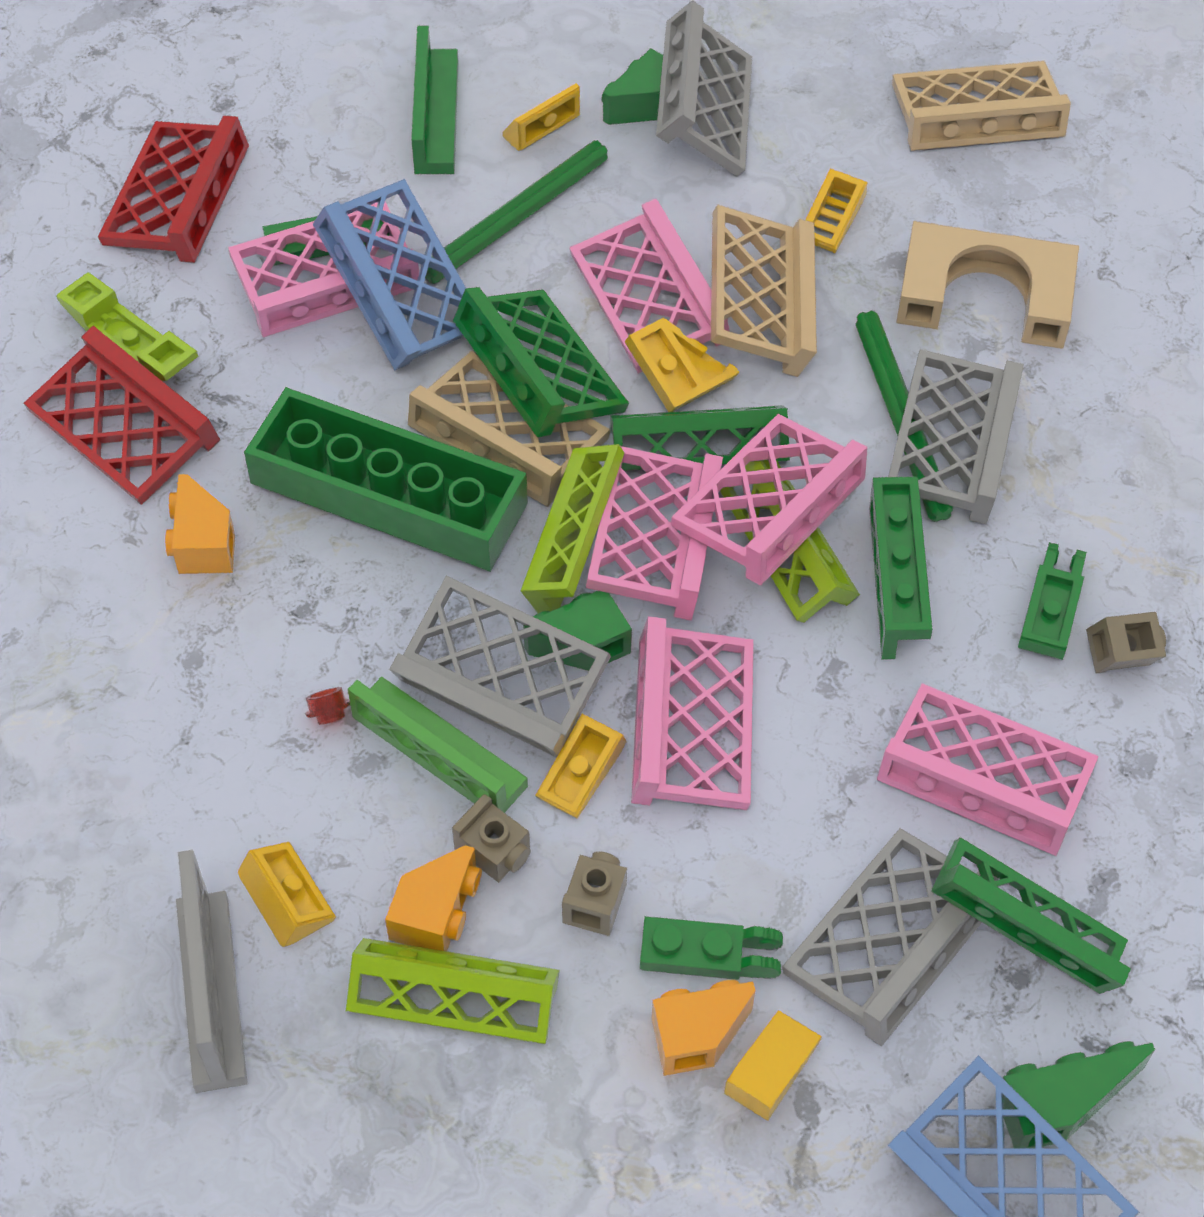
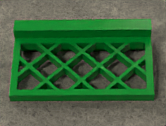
(518, 367)

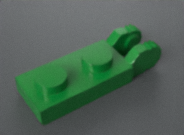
(1053, 605)
(708, 949)

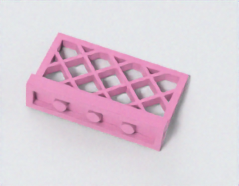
(675, 263)
(315, 299)
(804, 509)
(688, 556)
(653, 718)
(975, 791)

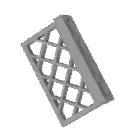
(683, 80)
(993, 430)
(482, 702)
(920, 964)
(209, 982)

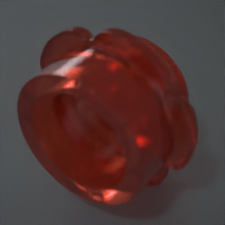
(327, 705)

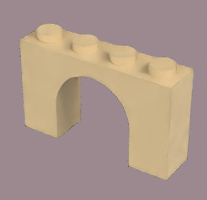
(1037, 267)

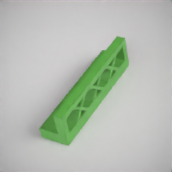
(435, 744)

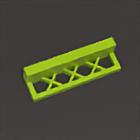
(571, 526)
(813, 553)
(456, 972)

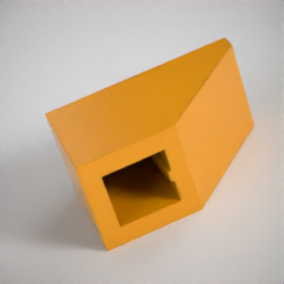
(201, 531)
(431, 900)
(699, 1025)

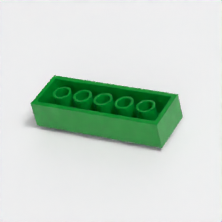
(387, 478)

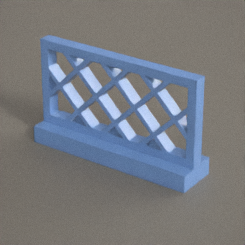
(366, 278)
(952, 1184)

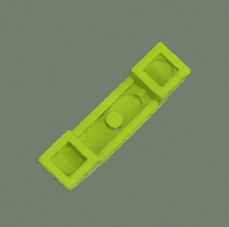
(97, 305)

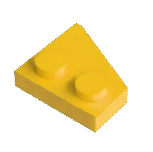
(676, 364)

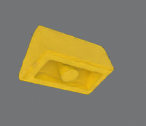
(544, 118)
(284, 892)

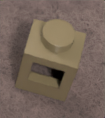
(1126, 641)
(497, 855)
(595, 906)

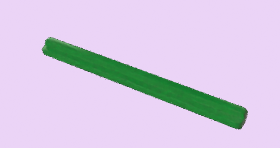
(522, 206)
(895, 395)

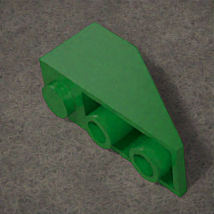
(1071, 1089)

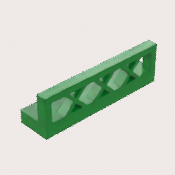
(434, 107)
(696, 421)
(899, 562)
(1024, 922)

